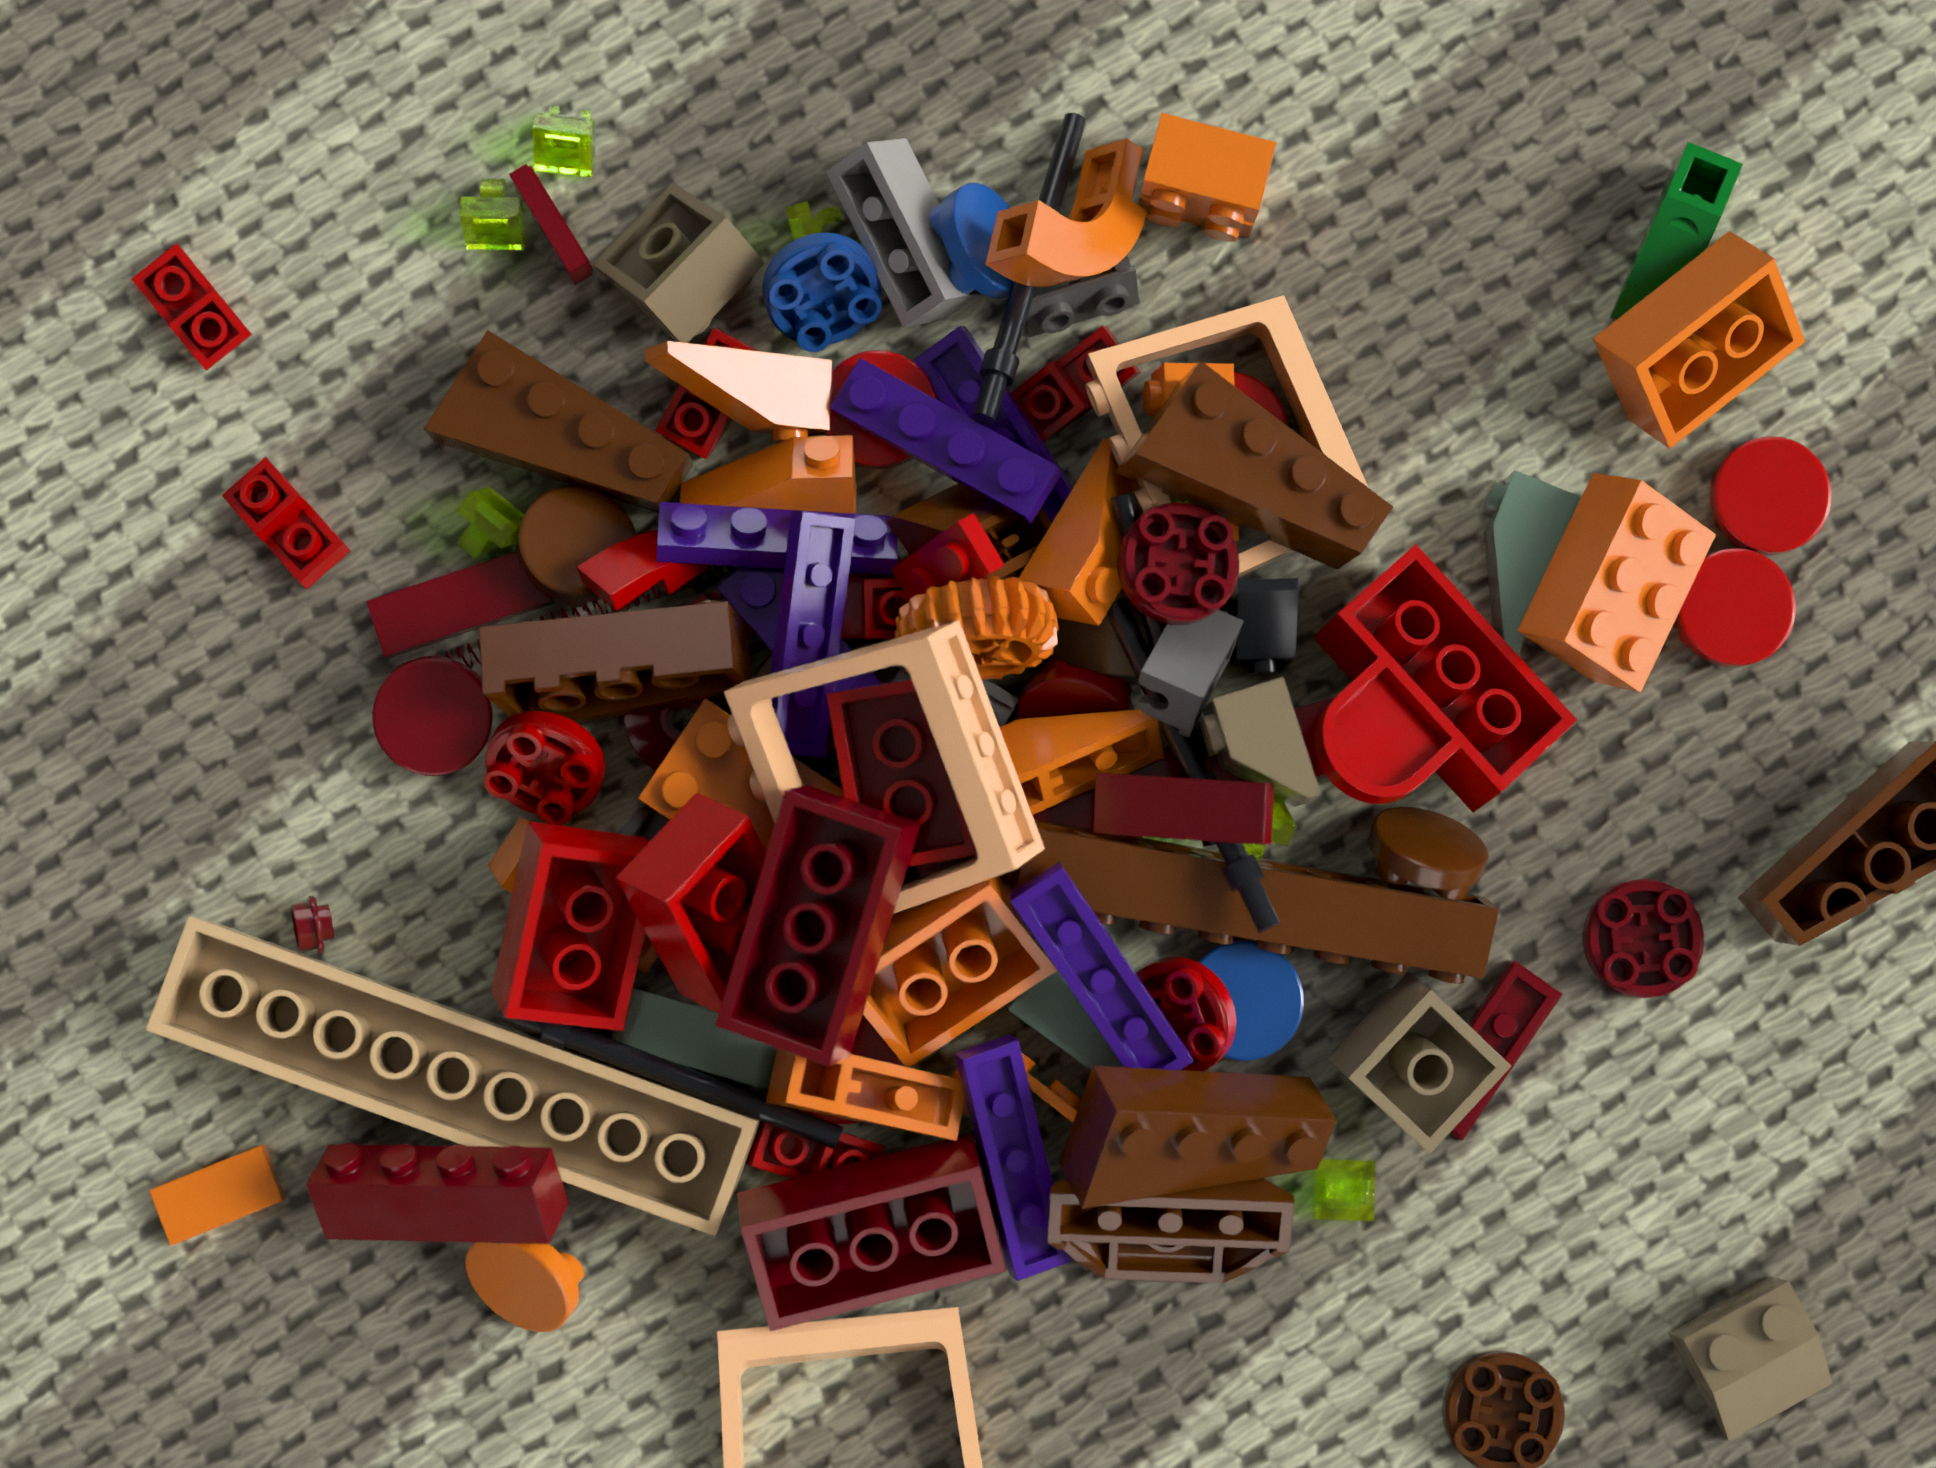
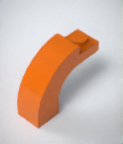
(1047, 249)

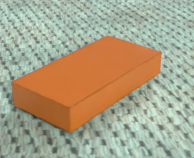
(217, 1195)

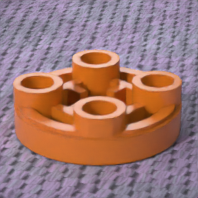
(525, 1282)

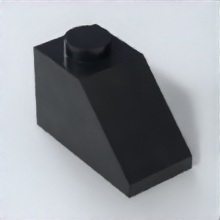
(1269, 624)

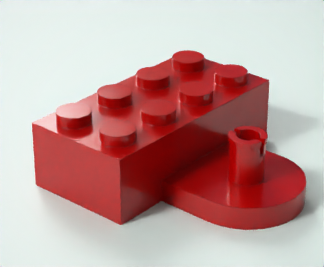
(1428, 694)

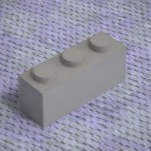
(891, 215)

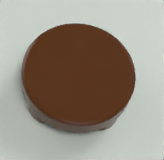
(565, 531)
(1427, 851)
(1503, 1411)

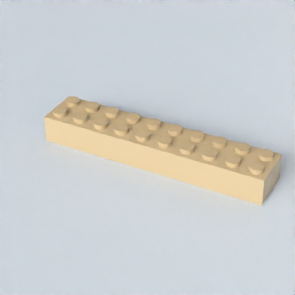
(452, 1073)

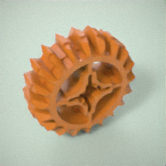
(1003, 621)

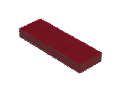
(454, 605)
(1184, 808)
(1508, 1023)

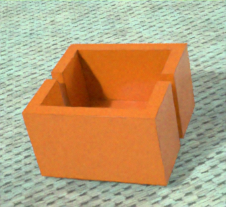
(1205, 177)

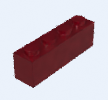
(438, 1193)

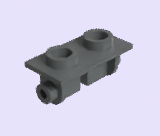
(1102, 294)

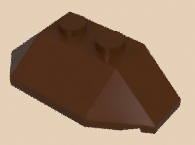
(1175, 1236)

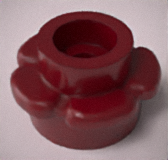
(312, 925)

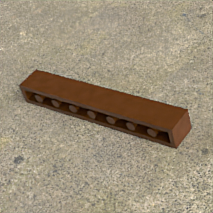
(1316, 907)

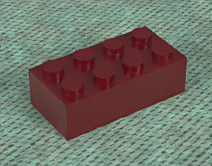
(817, 924)
(869, 1232)

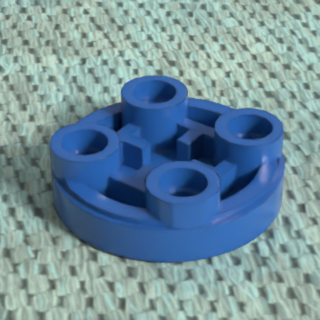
(966, 227)
(821, 290)
(1264, 995)

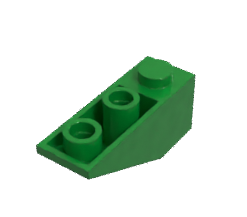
(1680, 222)

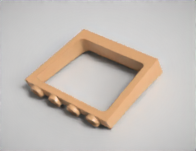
(1293, 366)
(961, 728)
(842, 1339)

